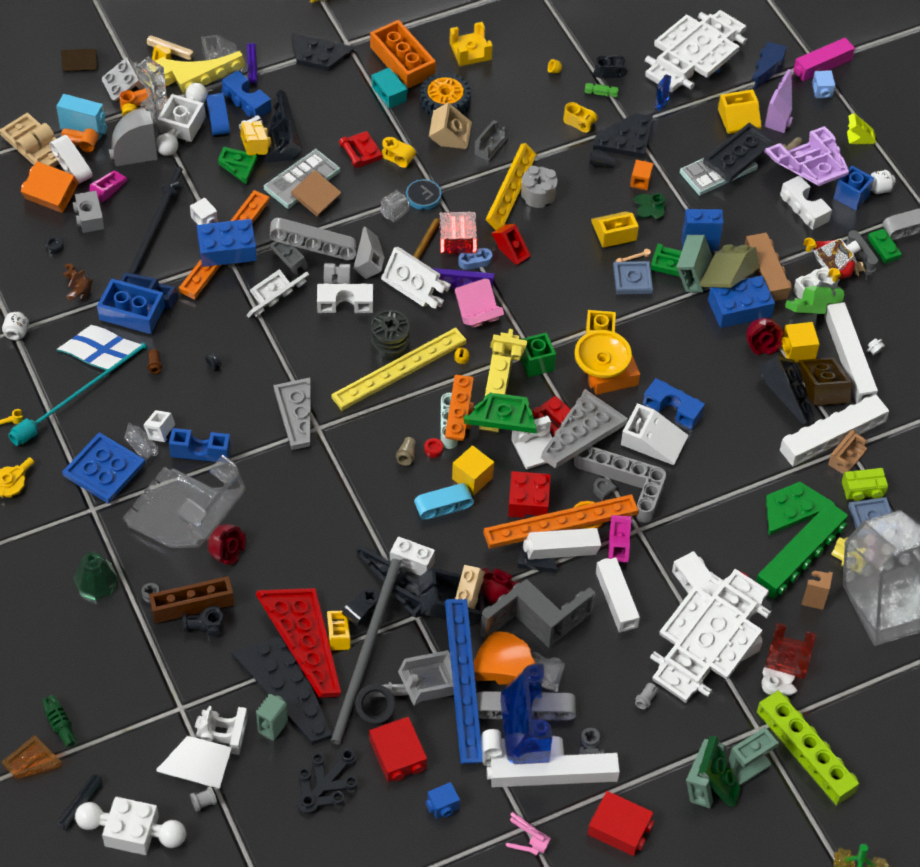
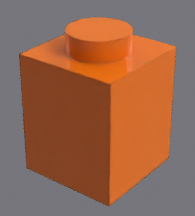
(641, 175)

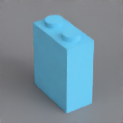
(81, 114)

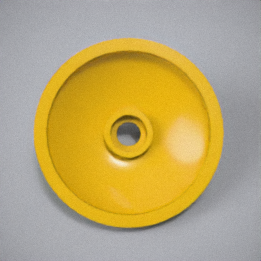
(606, 347)

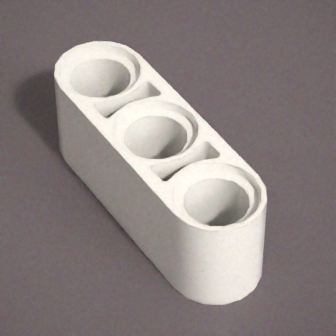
(70, 158)

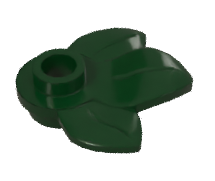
(650, 205)

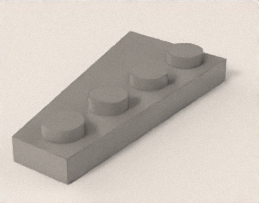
(294, 407)

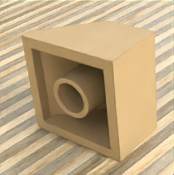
(450, 127)

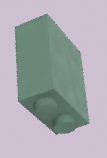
(694, 262)

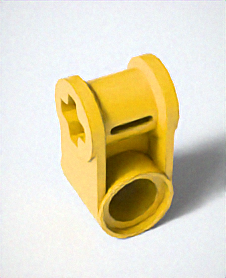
(578, 117)
(398, 152)

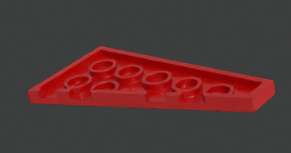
(302, 627)

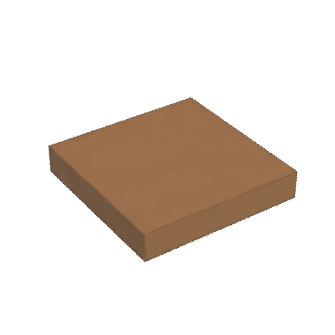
(315, 193)

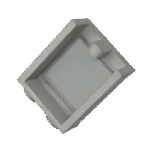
(427, 676)

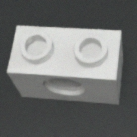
(413, 556)

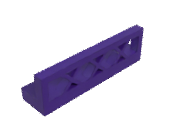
(459, 278)

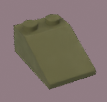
(730, 266)

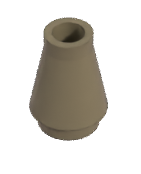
(406, 452)

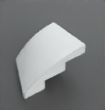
(197, 762)

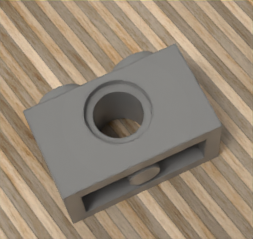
(89, 211)

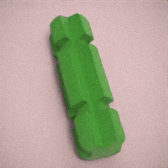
(601, 90)

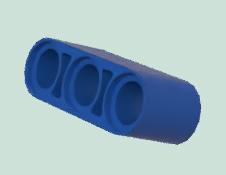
(217, 114)

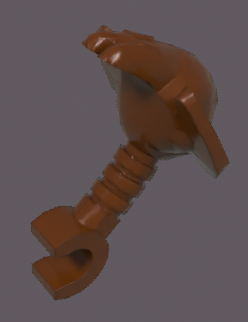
(79, 282)

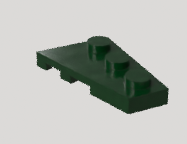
(720, 776)

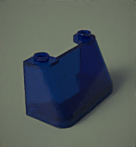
(525, 739)

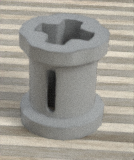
(203, 799)

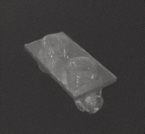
(136, 438)

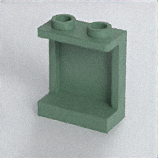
(749, 757)
(699, 787)

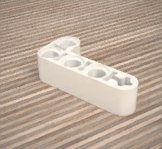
(494, 747)

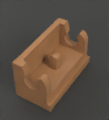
(847, 452)
(817, 591)

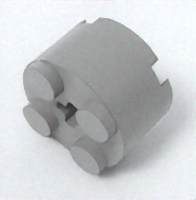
(539, 186)

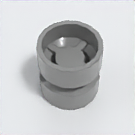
(342, 270)

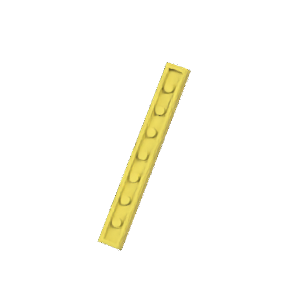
(398, 369)

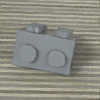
(121, 78)

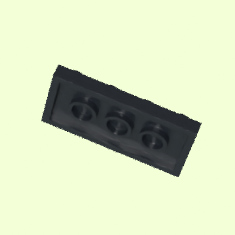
(738, 152)

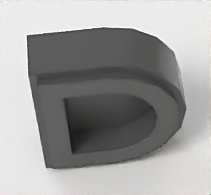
(603, 488)

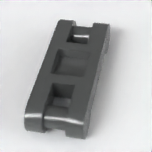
(864, 254)

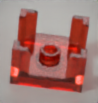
(790, 654)

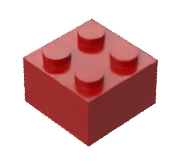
(528, 494)

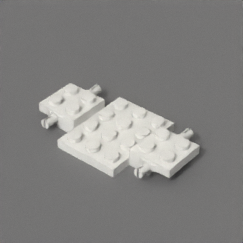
(696, 47)
(710, 634)

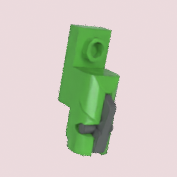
(816, 298)

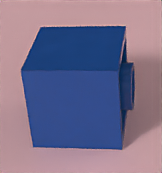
(853, 188)

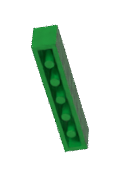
(802, 549)

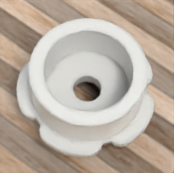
(875, 346)

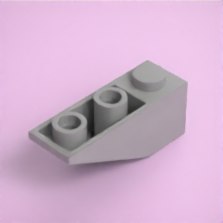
(369, 255)

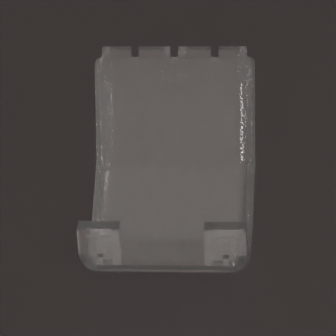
(183, 509)

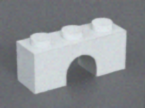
(812, 212)
(332, 294)

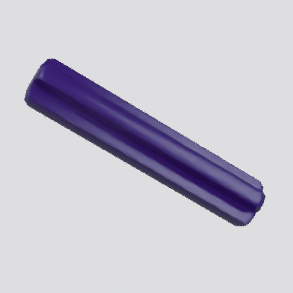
(252, 63)

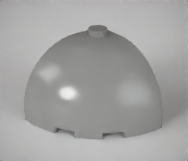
(134, 138)

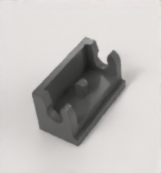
(490, 141)
(289, 256)

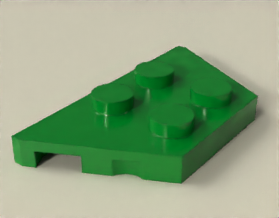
(503, 412)
(793, 506)

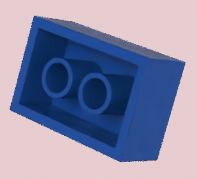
(226, 242)
(742, 302)
(131, 306)

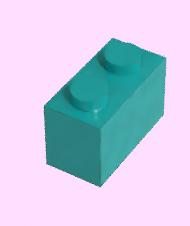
(389, 88)

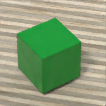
(538, 355)

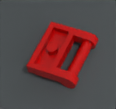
(364, 145)
(555, 410)

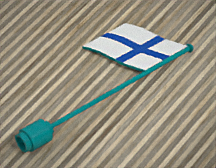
(95, 347)

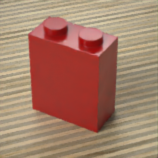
(398, 749)
(621, 823)

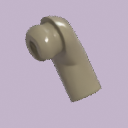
(795, 143)

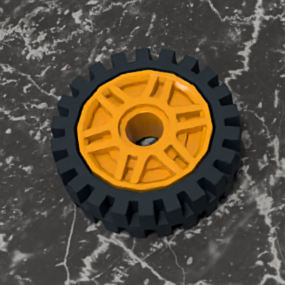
(445, 89)

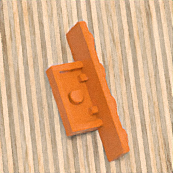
(459, 407)

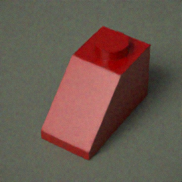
(511, 243)

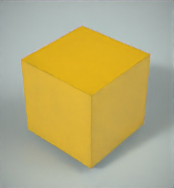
(600, 321)
(800, 341)
(473, 469)

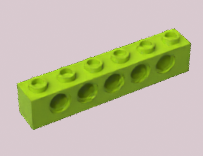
(808, 757)

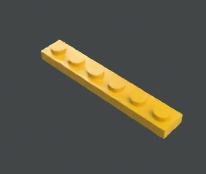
(511, 187)

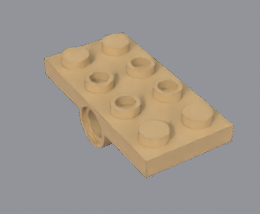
(31, 139)

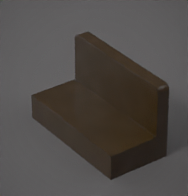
(79, 59)

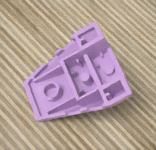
(815, 161)

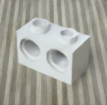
(812, 280)

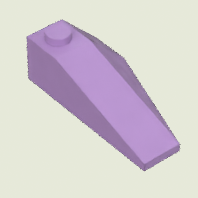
(780, 106)

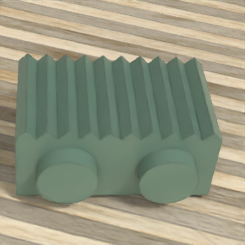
(272, 716)

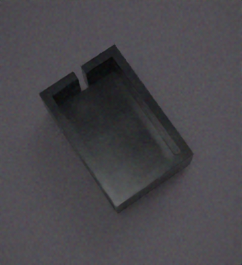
(437, 587)

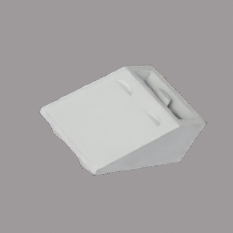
(653, 435)

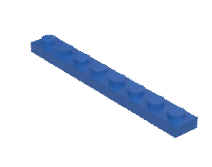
(463, 681)

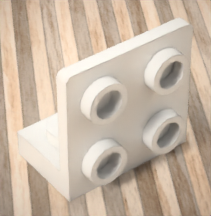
(532, 445)

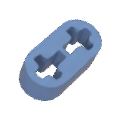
(475, 259)

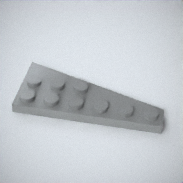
(582, 427)

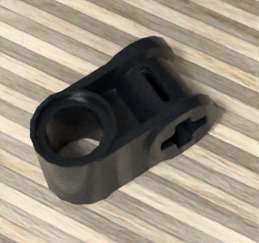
(609, 66)
(361, 607)

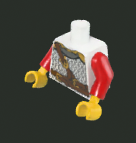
(835, 256)

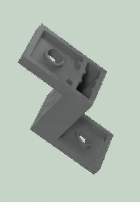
(537, 612)

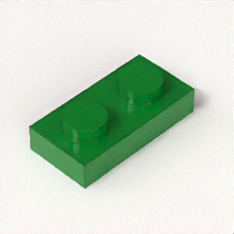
(884, 246)

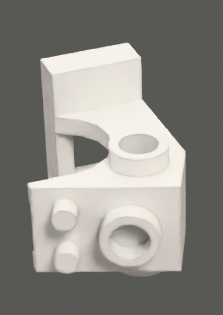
(236, 727)

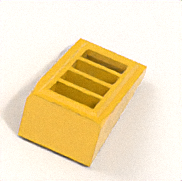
(340, 629)

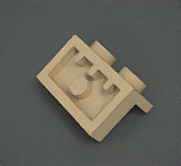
(470, 585)

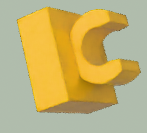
(160, 52)

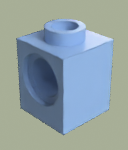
(823, 84)

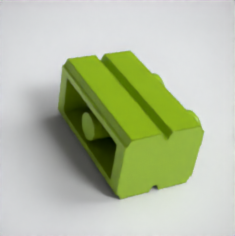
(864, 484)

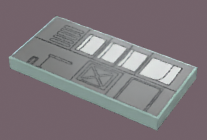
(705, 179)
(283, 184)

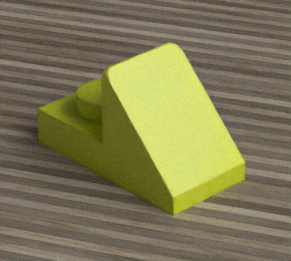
(860, 131)

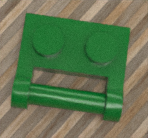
(666, 260)

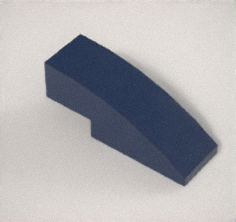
(170, 292)

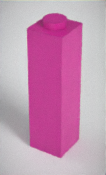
(824, 59)

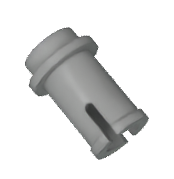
(644, 699)

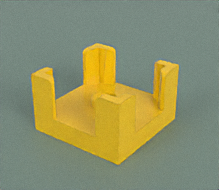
(471, 47)

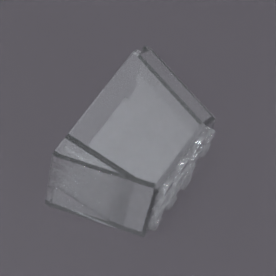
(884, 575)

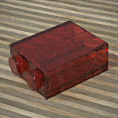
(458, 232)

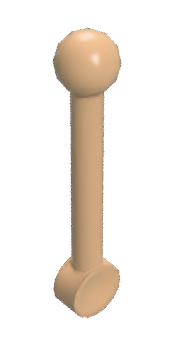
(646, 253)

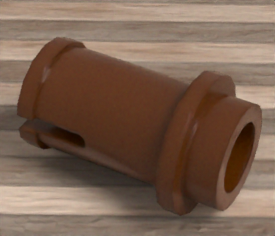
(154, 361)

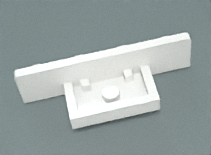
(272, 288)

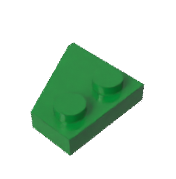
(237, 163)

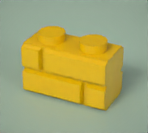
(255, 138)

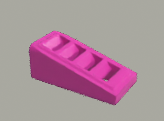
(107, 186)

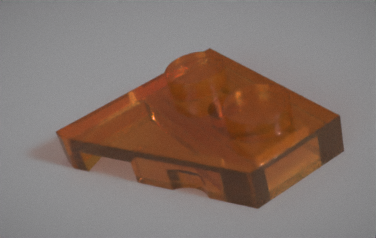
(30, 759)

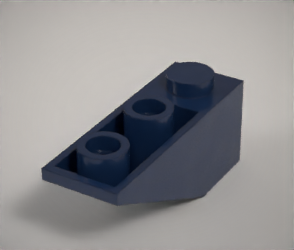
(770, 64)

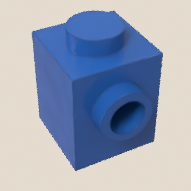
(443, 801)

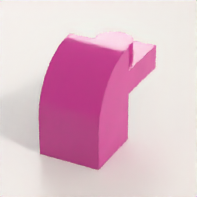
(619, 538)

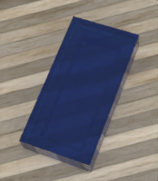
(662, 92)

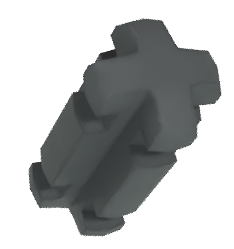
(590, 751)

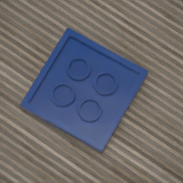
(103, 467)

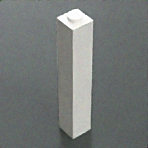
(850, 351)
(560, 770)

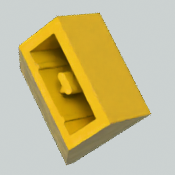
(738, 110)
(616, 228)

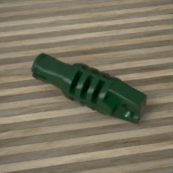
(59, 720)

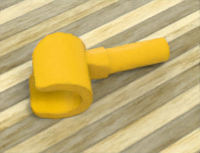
(16, 417)

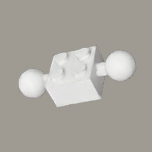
(181, 118)
(130, 825)

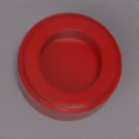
(433, 447)

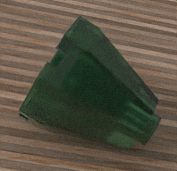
(95, 576)

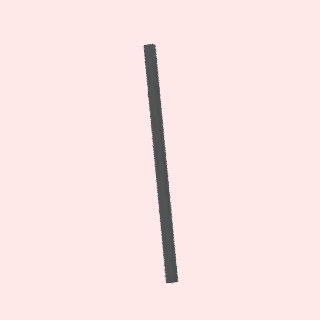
(365, 652)

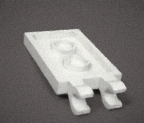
(414, 278)

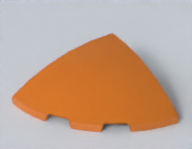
(501, 658)

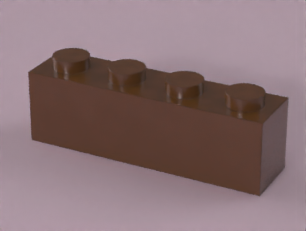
(191, 599)

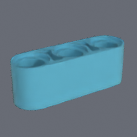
(443, 501)

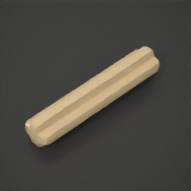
(177, 50)

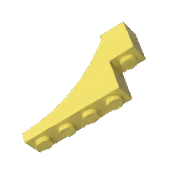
(201, 71)
(498, 378)

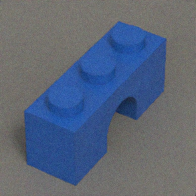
(237, 88)
(661, 395)
(186, 446)

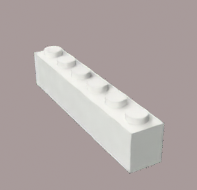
(832, 430)
(692, 572)

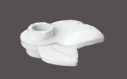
(776, 680)

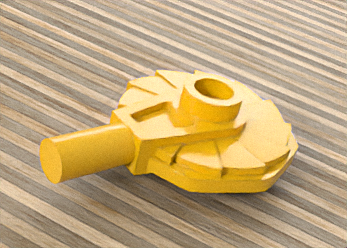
(13, 478)

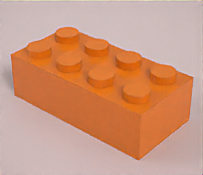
(402, 53)

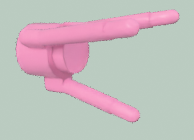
(538, 841)

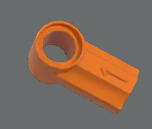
(133, 97)
(85, 140)

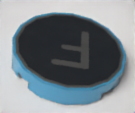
(423, 194)

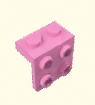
(477, 303)

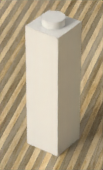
(562, 543)
(617, 594)

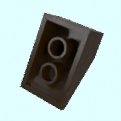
(825, 381)

